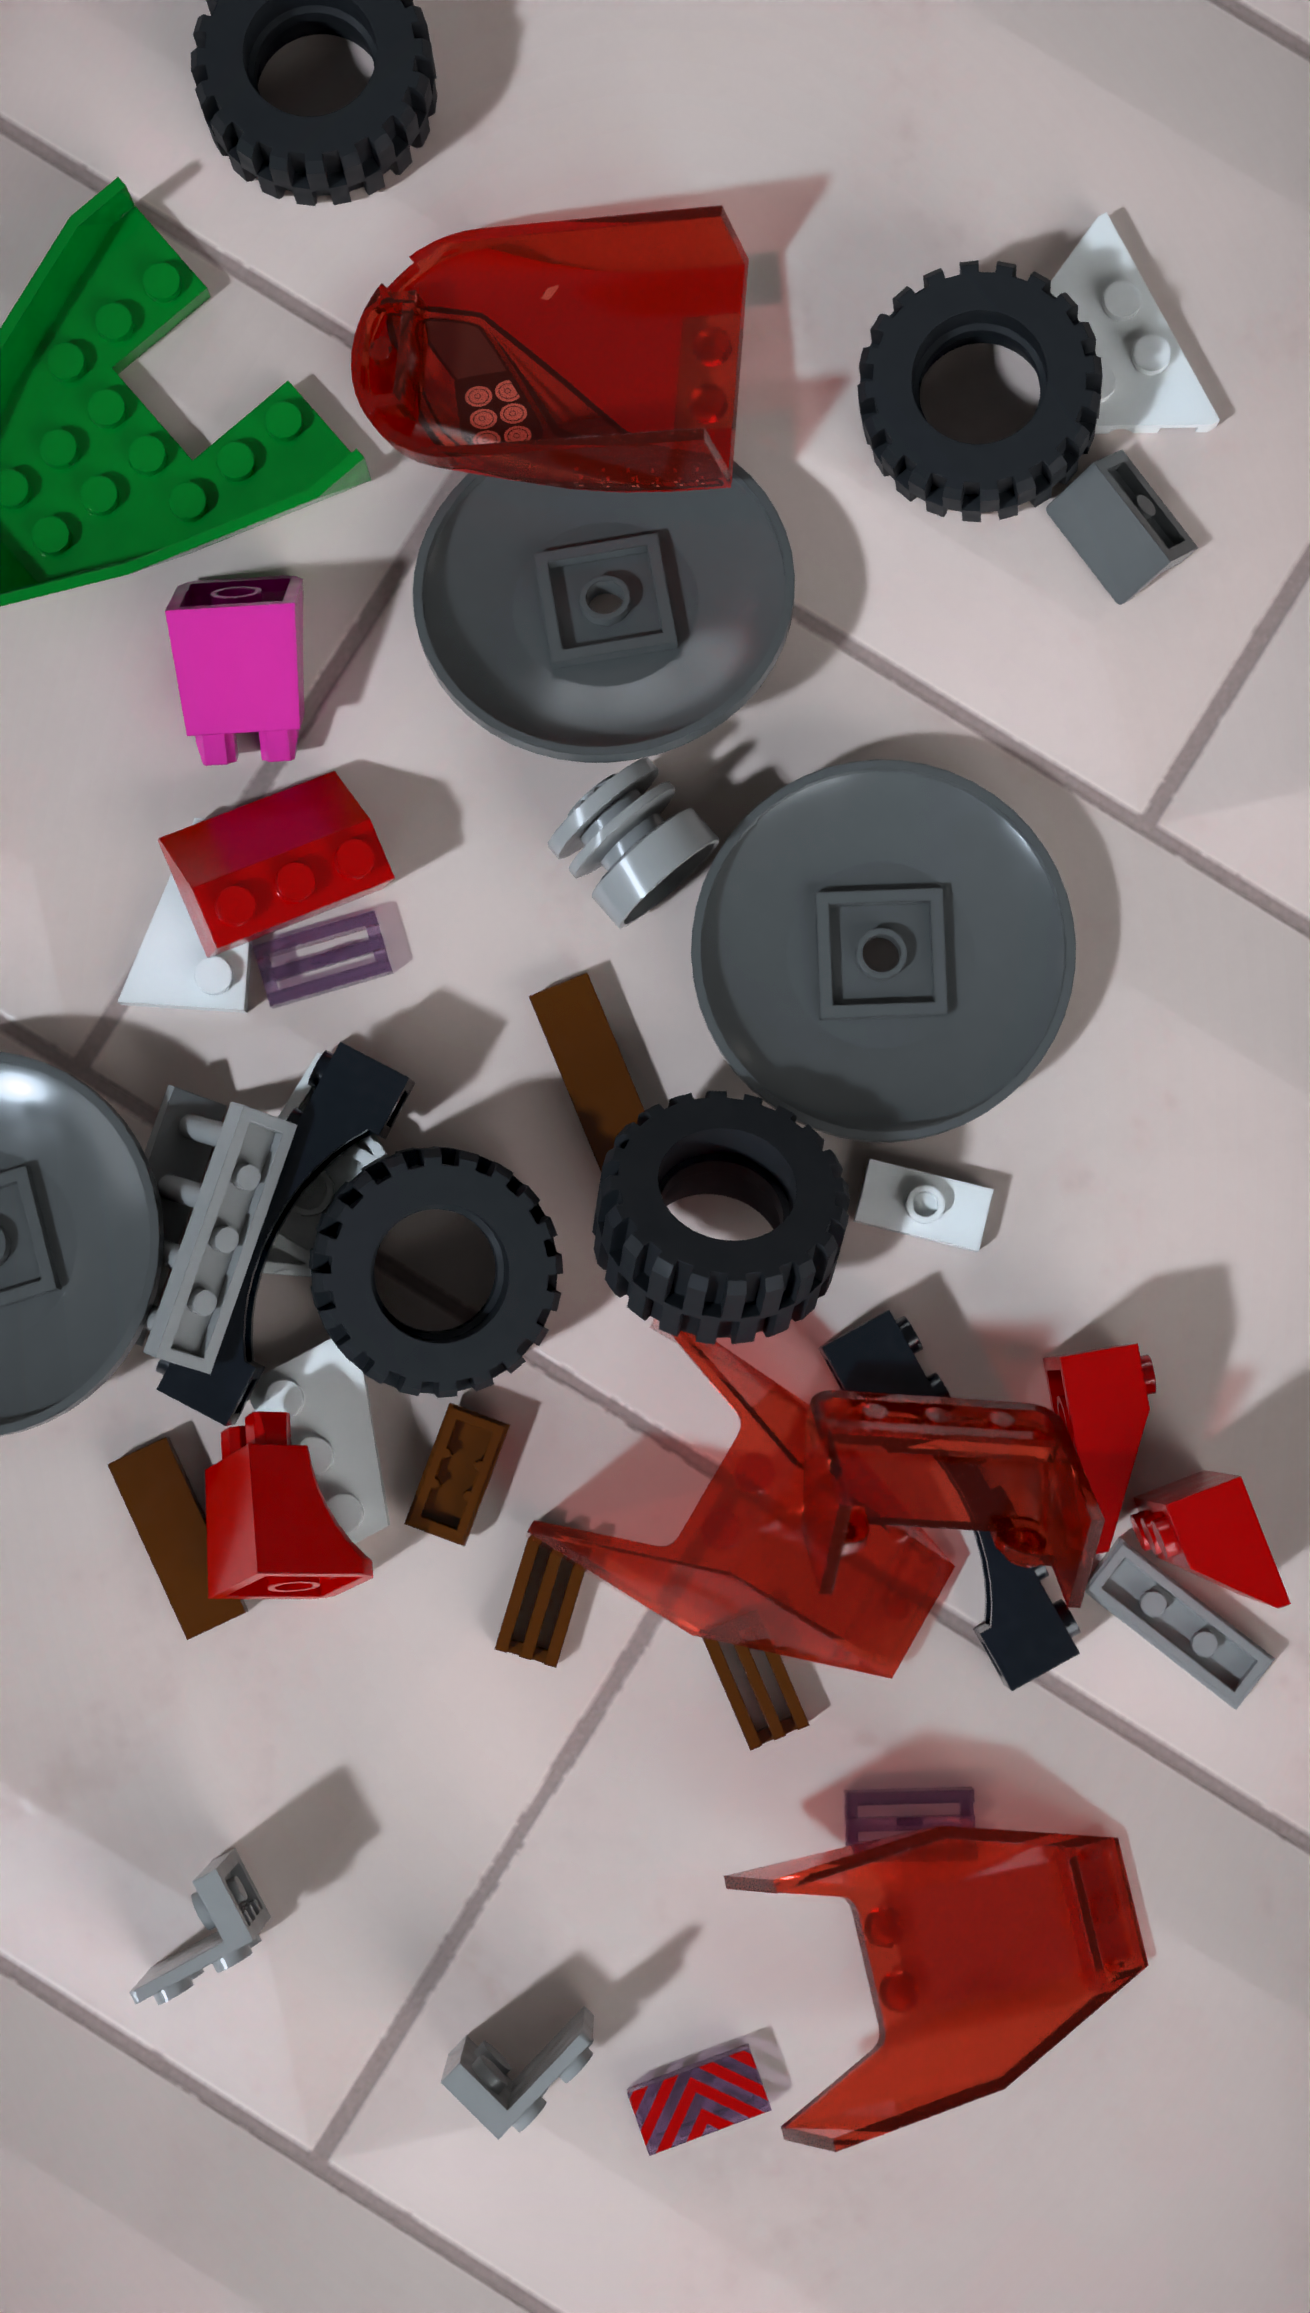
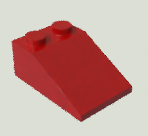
(1105, 1411)

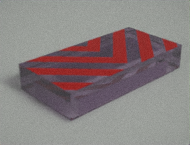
(699, 2099)

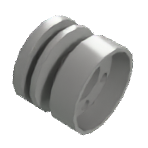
(632, 842)

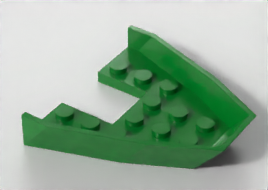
(85, 465)

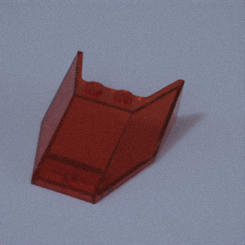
(742, 1555)
(972, 1958)

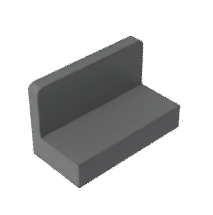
(1120, 526)

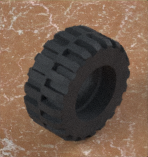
(325, 151)
(972, 311)
(709, 1282)
(522, 1286)

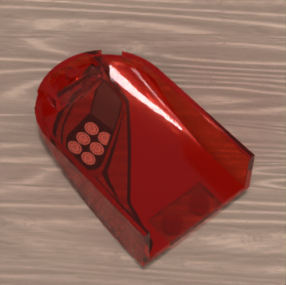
(564, 352)

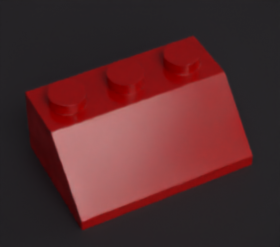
(275, 862)
(1212, 1532)

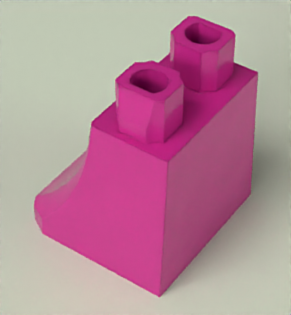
(240, 663)

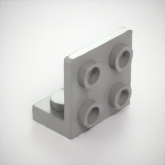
(224, 1901)
(480, 2080)

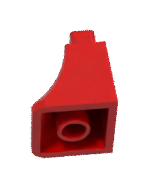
(270, 1521)

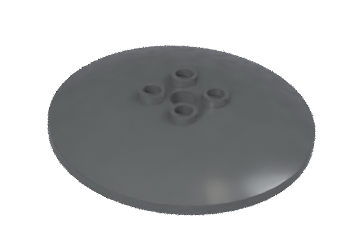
(527, 659)
(902, 860)
(73, 1242)

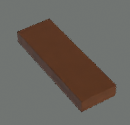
(588, 1061)
(173, 1533)

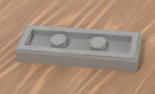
(1177, 1623)

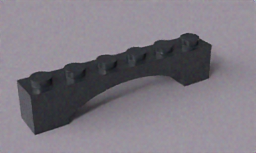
(349, 1104)
(1021, 1624)

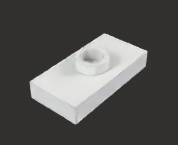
(923, 1205)

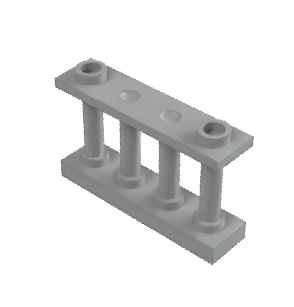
(223, 1222)

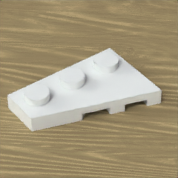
(175, 969)
(334, 1419)

